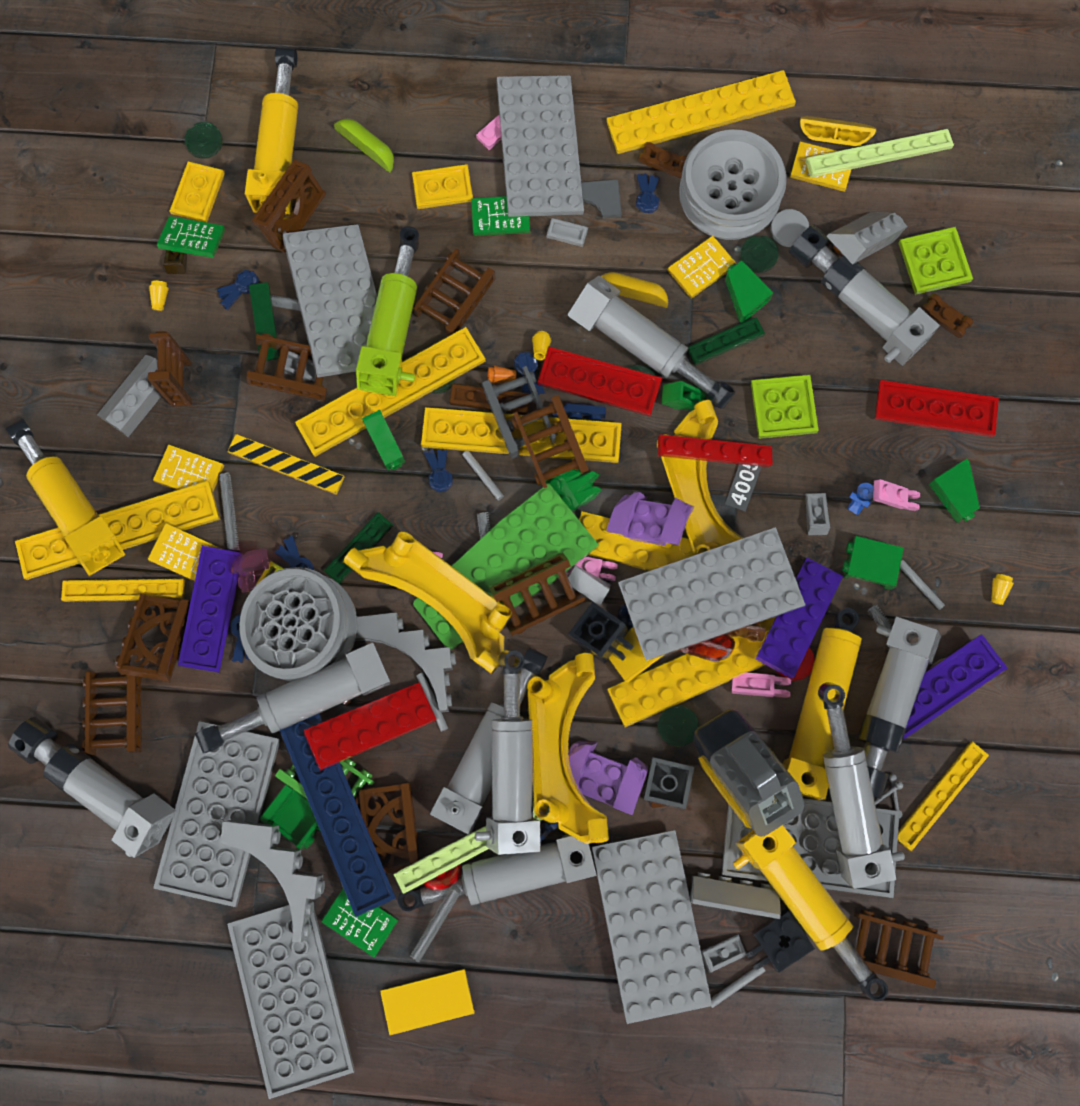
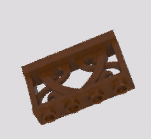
(288, 188)
(136, 629)
(404, 803)

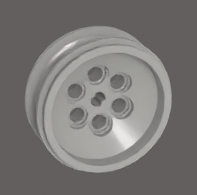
(753, 162)
(331, 627)

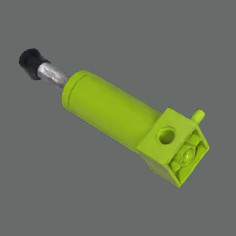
(381, 359)

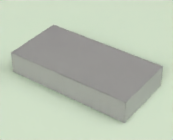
(567, 232)

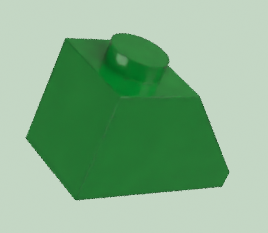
(682, 395)

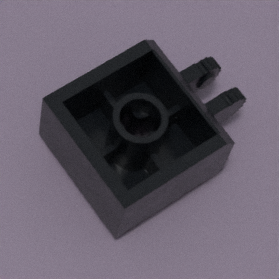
(606, 642)
(768, 941)

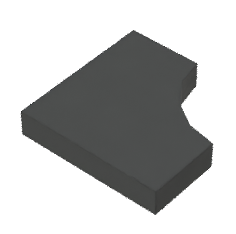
(603, 196)

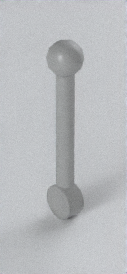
(892, 777)
(898, 785)

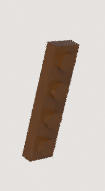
(475, 398)

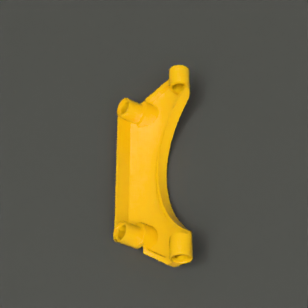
(689, 483)
(431, 579)
(553, 781)

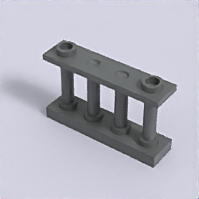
(499, 409)

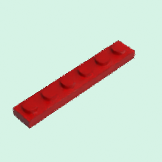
(714, 451)

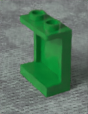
(873, 561)
(293, 816)

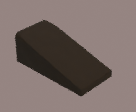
(175, 262)

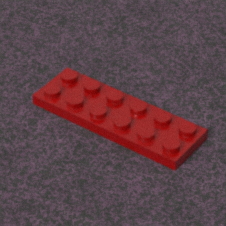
(599, 381)
(937, 408)
(369, 726)

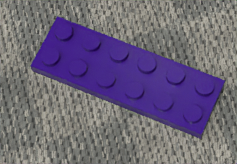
(209, 610)
(795, 630)
(953, 681)

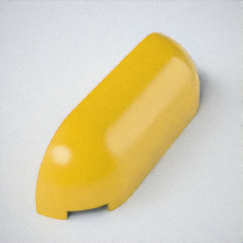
(836, 131)
(638, 289)

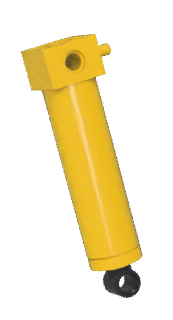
(813, 737)

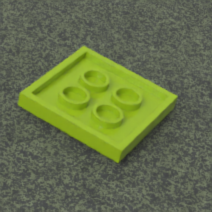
(935, 260)
(784, 406)

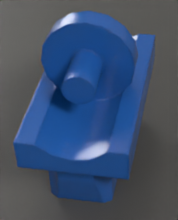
(861, 498)

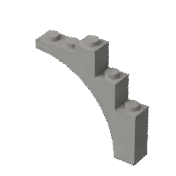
(434, 662)
(284, 863)

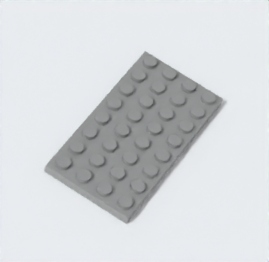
(539, 146)
(333, 294)
(711, 594)
(216, 789)
(816, 843)
(651, 927)
(290, 1002)

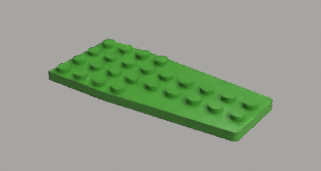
(519, 541)

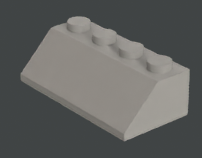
(867, 235)
(132, 398)
(735, 896)

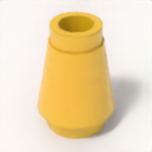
(158, 294)
(541, 343)
(1000, 588)

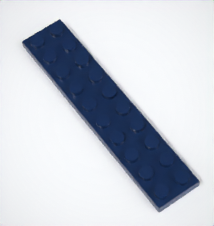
(339, 823)

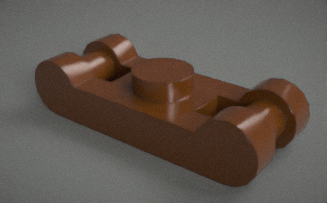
(663, 160)
(947, 316)

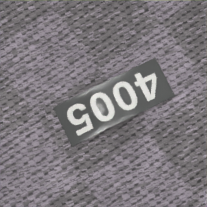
(743, 486)

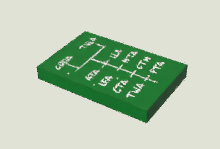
(492, 218)
(191, 237)
(365, 931)

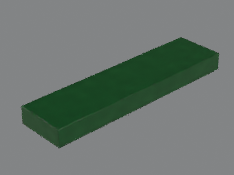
(264, 315)
(725, 341)
(365, 539)

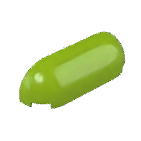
(366, 142)

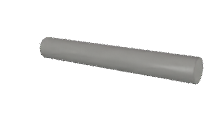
(483, 475)
(921, 585)
(432, 701)
(735, 986)

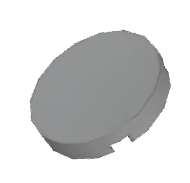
(788, 226)

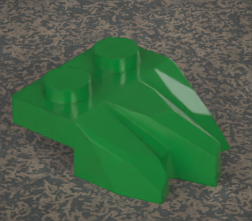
(575, 487)

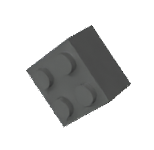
(668, 783)

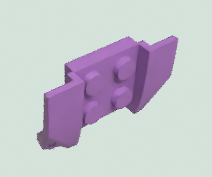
(649, 520)
(605, 778)

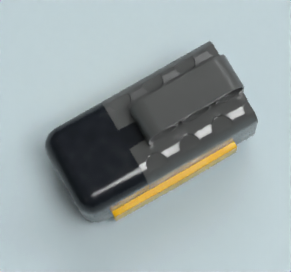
(747, 773)

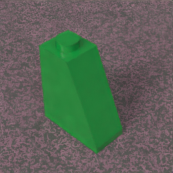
(746, 291)
(383, 440)
(957, 491)

